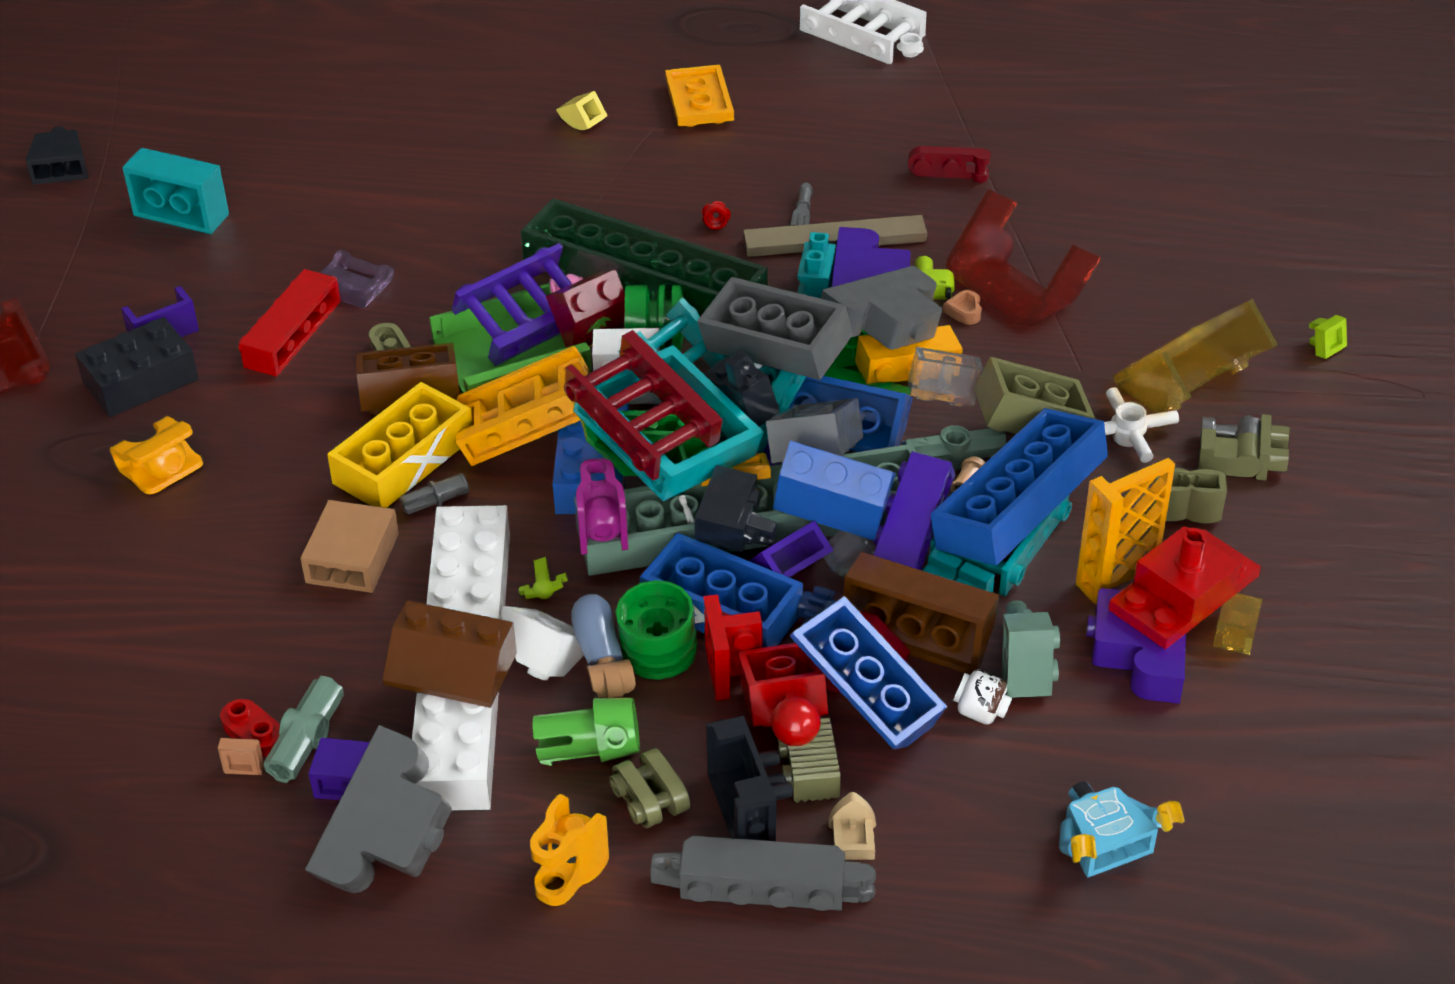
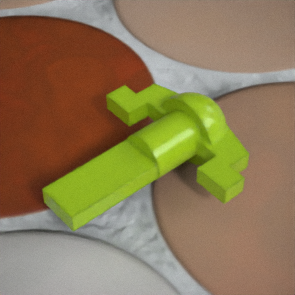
(543, 587)

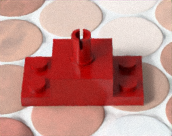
(1182, 584)

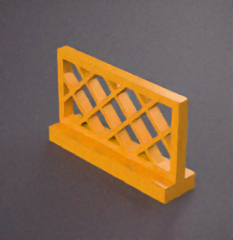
(1104, 531)

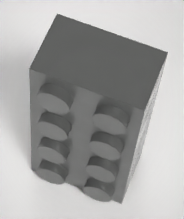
(776, 327)
(823, 425)

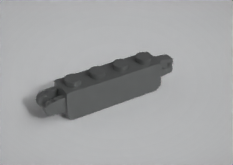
(764, 873)

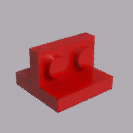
(724, 640)

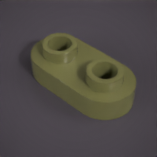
(386, 337)

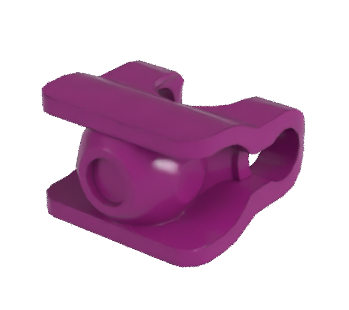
(600, 505)

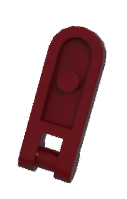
(950, 162)

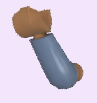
(598, 640)

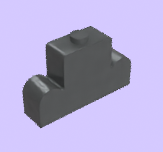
(890, 306)
(381, 817)

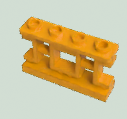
(501, 426)

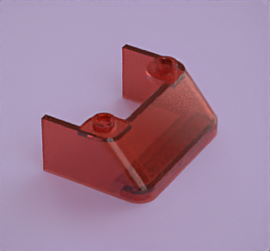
(982, 266)

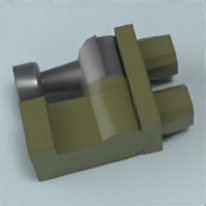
(1244, 448)

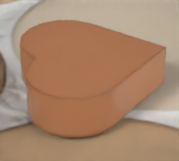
(964, 307)

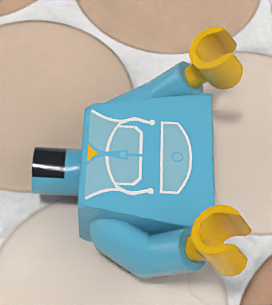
(1111, 827)

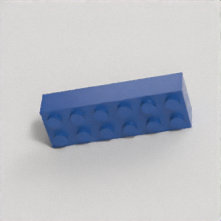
(1019, 486)

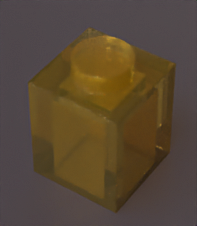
(1238, 623)

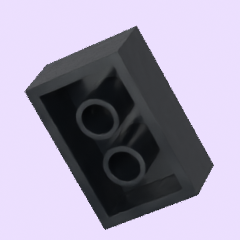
(137, 366)

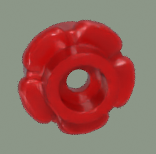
(715, 222)

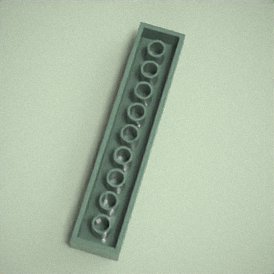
(655, 522)

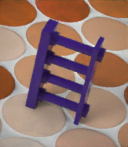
(529, 330)

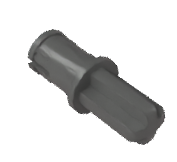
(434, 494)

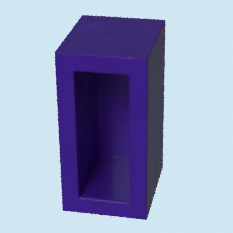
(795, 551)

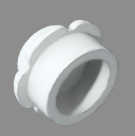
(910, 44)

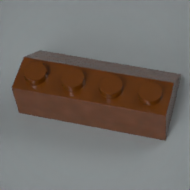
(927, 612)

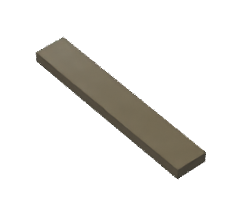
(792, 238)

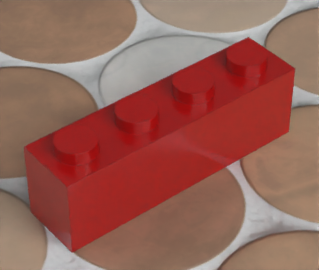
(289, 322)

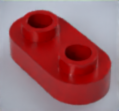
(247, 721)

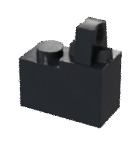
(745, 386)
(727, 512)

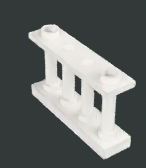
(842, 31)

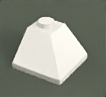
(543, 642)

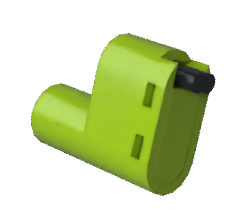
(942, 277)

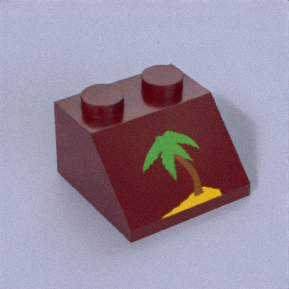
(588, 305)

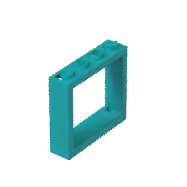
(736, 425)

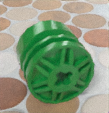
(647, 313)
(657, 629)

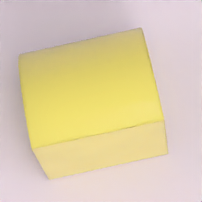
(582, 111)

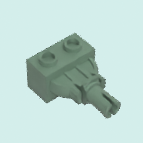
(1028, 651)

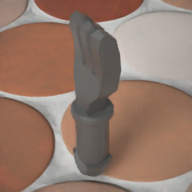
(801, 214)

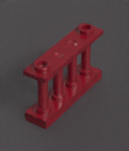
(656, 378)

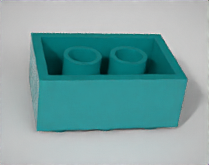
(176, 190)

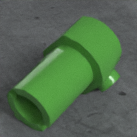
(604, 730)

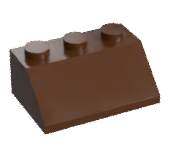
(391, 373)
(449, 653)

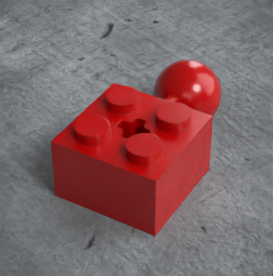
(784, 692)

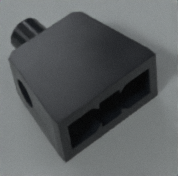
(56, 157)

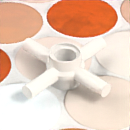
(1131, 424)

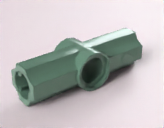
(958, 444)
(303, 728)

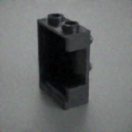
(740, 780)

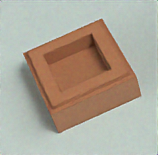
(241, 756)

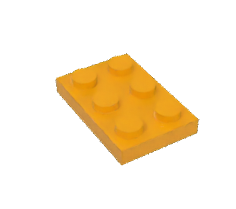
(699, 95)

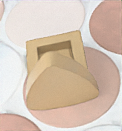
(853, 827)

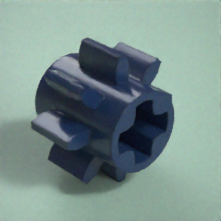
(814, 603)

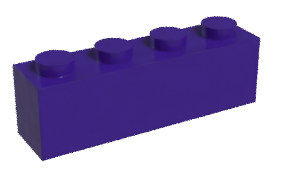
(909, 528)

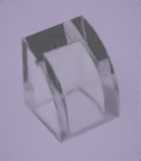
(846, 551)

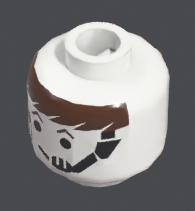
(982, 697)

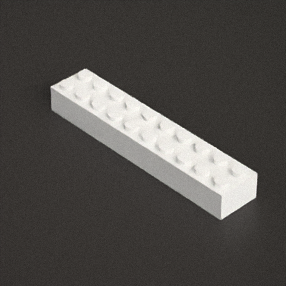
(468, 577)

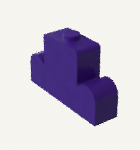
(861, 258)
(1155, 671)

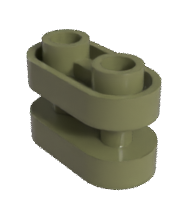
(641, 802)

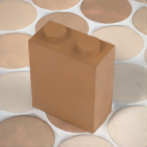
(350, 546)

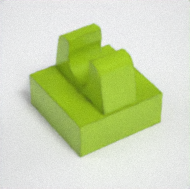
(1329, 335)

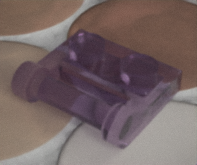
(354, 287)

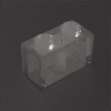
(944, 377)

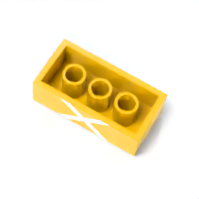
(399, 446)

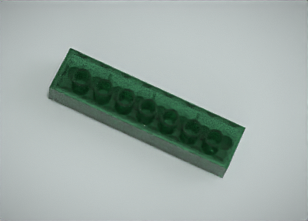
(638, 254)

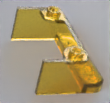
(1195, 357)

